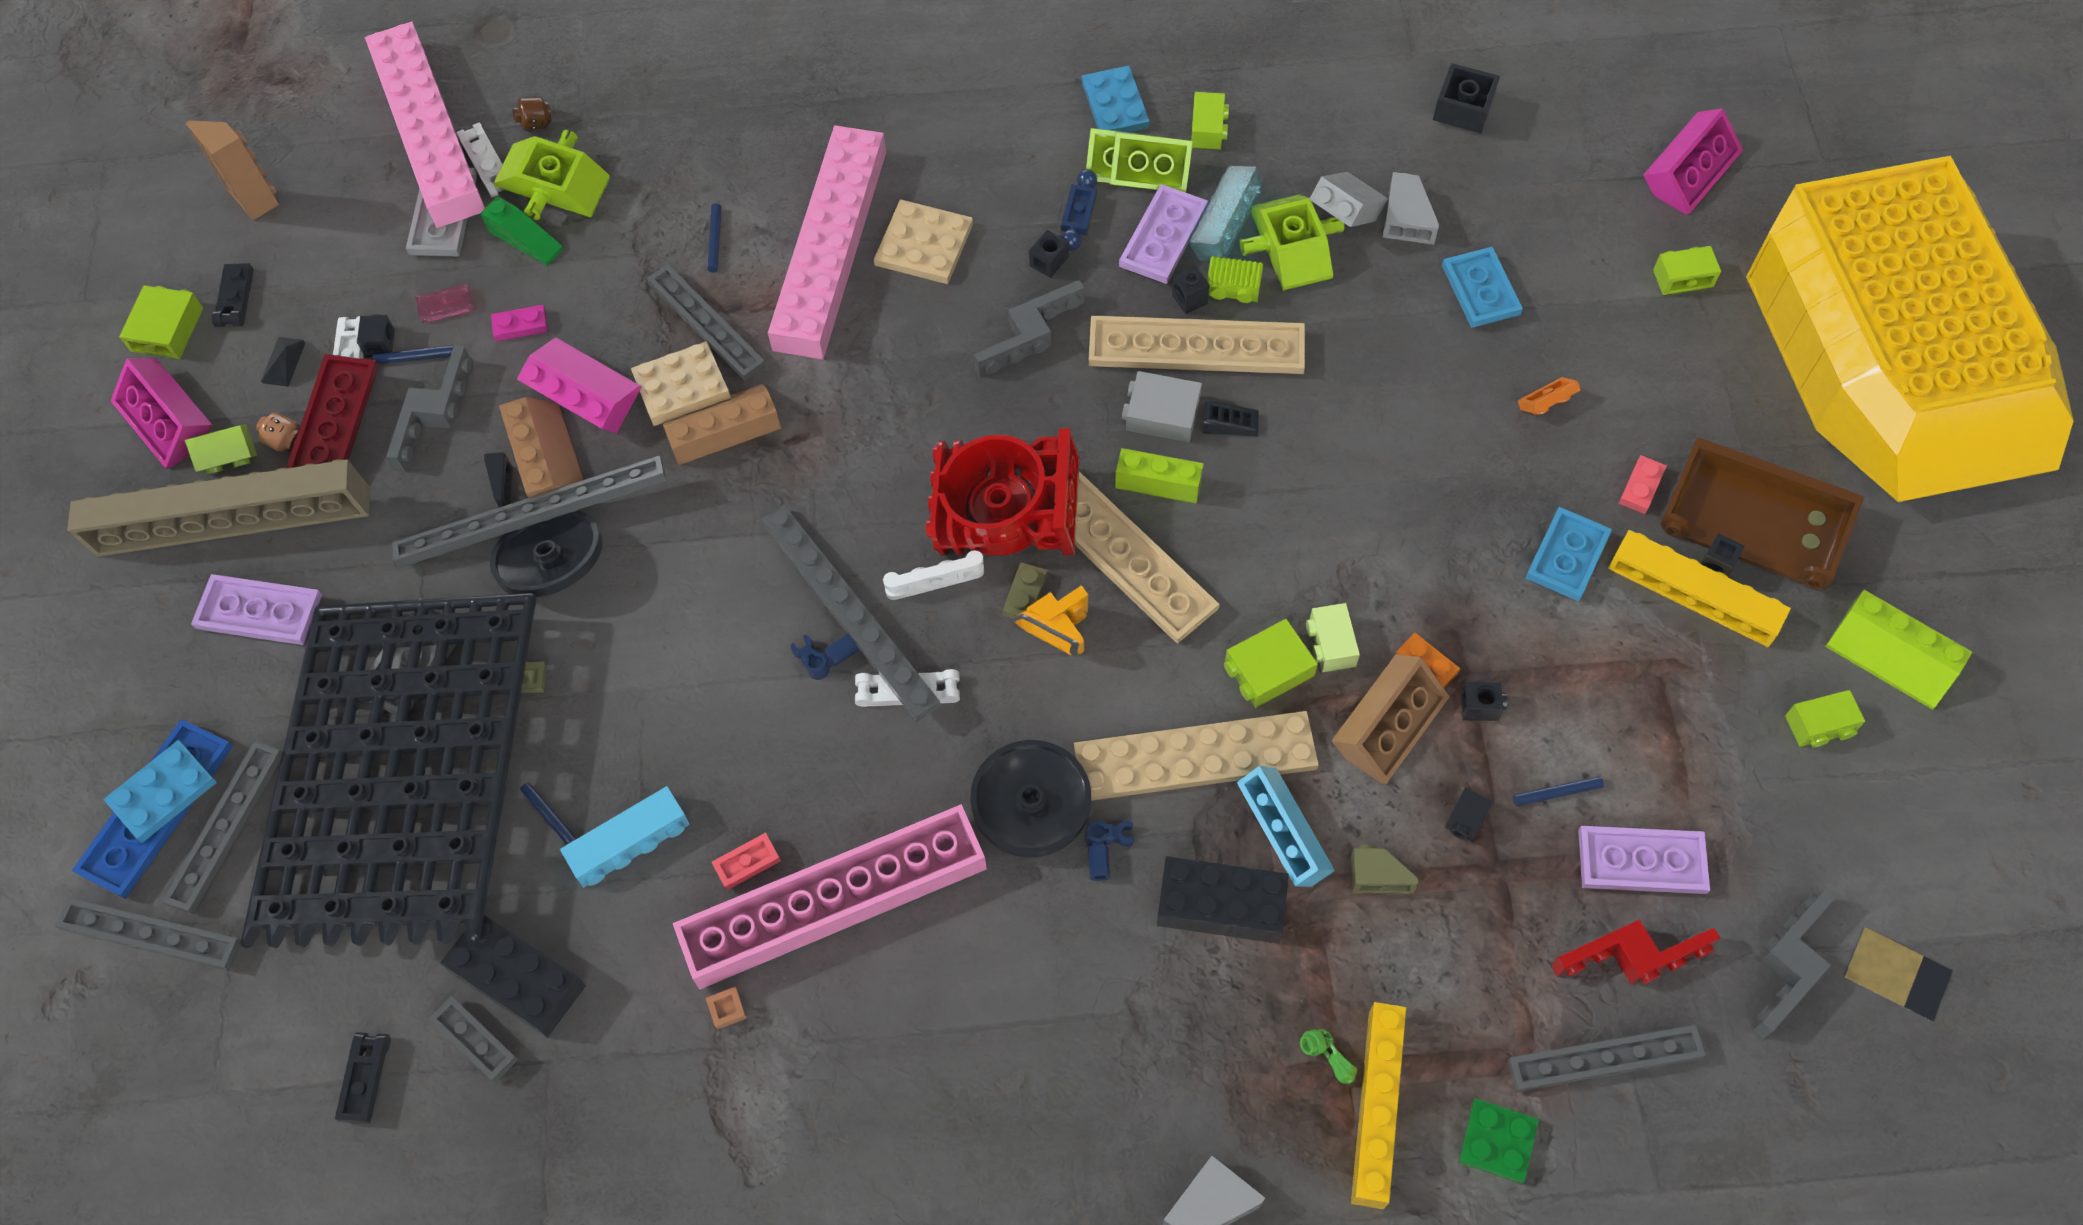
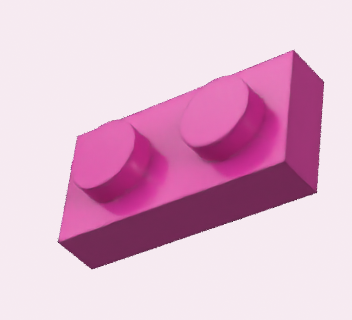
(519, 322)

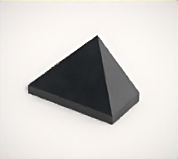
(283, 361)

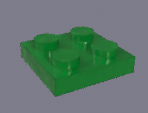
(1498, 1141)

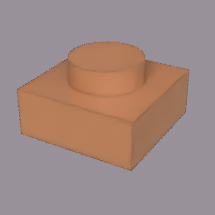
(726, 1008)

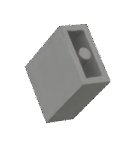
(1348, 199)
(1162, 406)

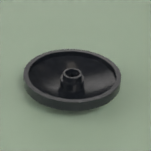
(546, 555)
(1031, 798)

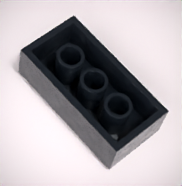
(1223, 900)
(515, 976)

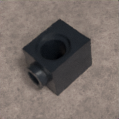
(1049, 253)
(1190, 290)
(375, 335)
(1722, 554)
(1475, 710)
(1468, 815)

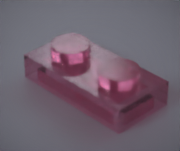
(444, 303)

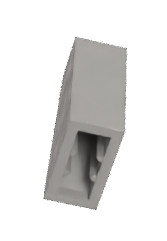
(1409, 211)
(1214, 1198)

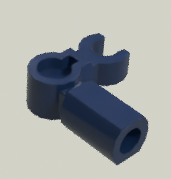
(819, 663)
(1097, 837)

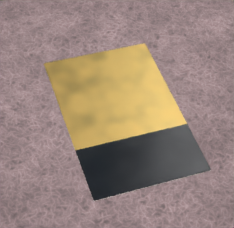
(1898, 974)

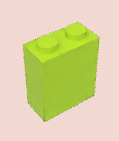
(161, 322)
(1270, 663)

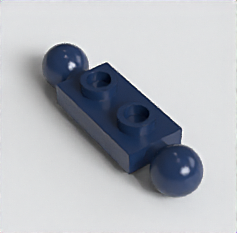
(1079, 208)

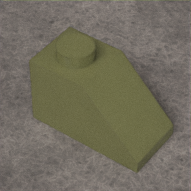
(1379, 872)

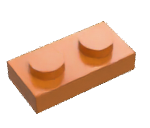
(1545, 397)
(1439, 665)

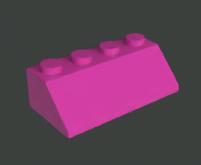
(1694, 160)
(580, 384)
(158, 409)

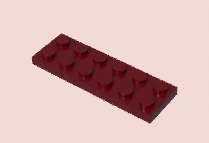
(334, 410)

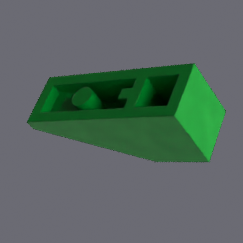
(520, 231)

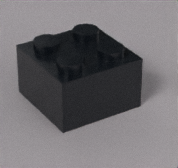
(1466, 98)

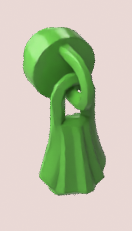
(1314, 1044)

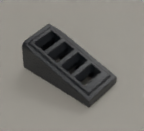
(1223, 410)
(500, 476)

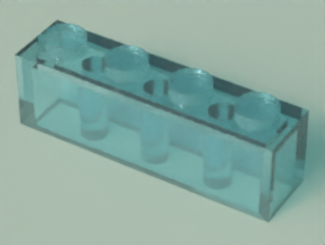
(1226, 213)

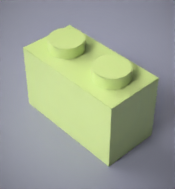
(1333, 637)

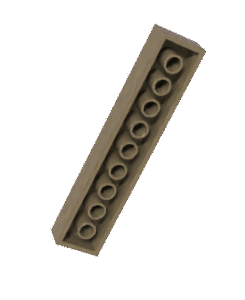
(219, 508)

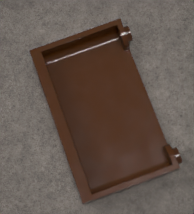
(1763, 510)

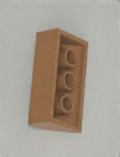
(235, 166)
(722, 424)
(540, 445)
(1391, 717)

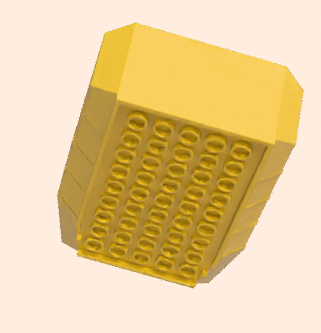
(1911, 331)

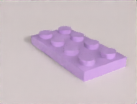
(1163, 234)
(256, 609)
(1643, 859)

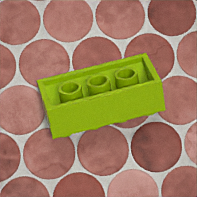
(1898, 649)

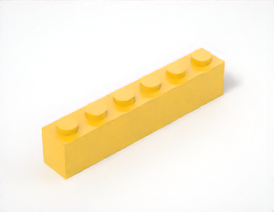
(1699, 588)
(1378, 1106)

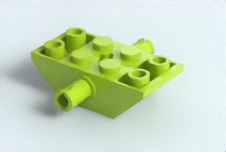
(553, 175)
(1293, 240)

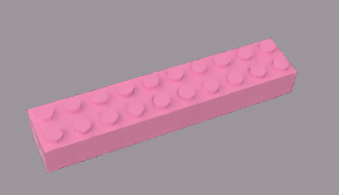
(424, 125)
(827, 243)
(829, 896)

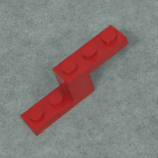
(1636, 953)

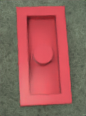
(1642, 484)
(746, 861)

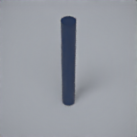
(714, 238)
(410, 355)
(1558, 791)
(547, 813)

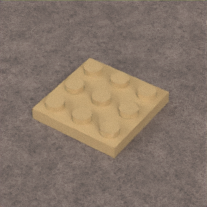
(923, 241)
(680, 383)

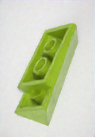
(1139, 159)

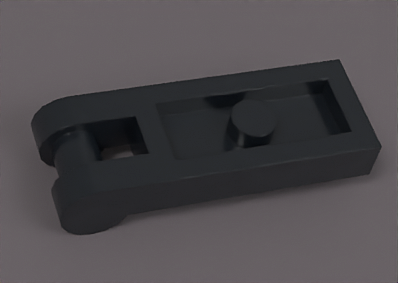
(233, 295)
(362, 1078)

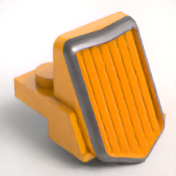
(1055, 620)

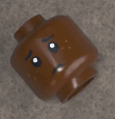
(532, 113)

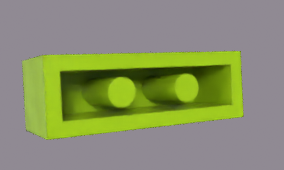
(1158, 475)

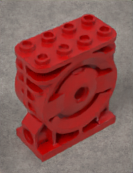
(1020, 520)

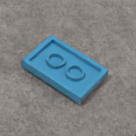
(1115, 100)
(1481, 287)
(1568, 554)
(160, 791)

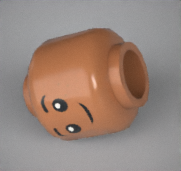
(277, 431)

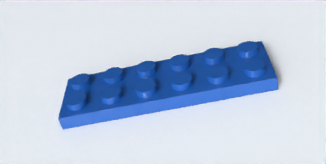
(119, 859)

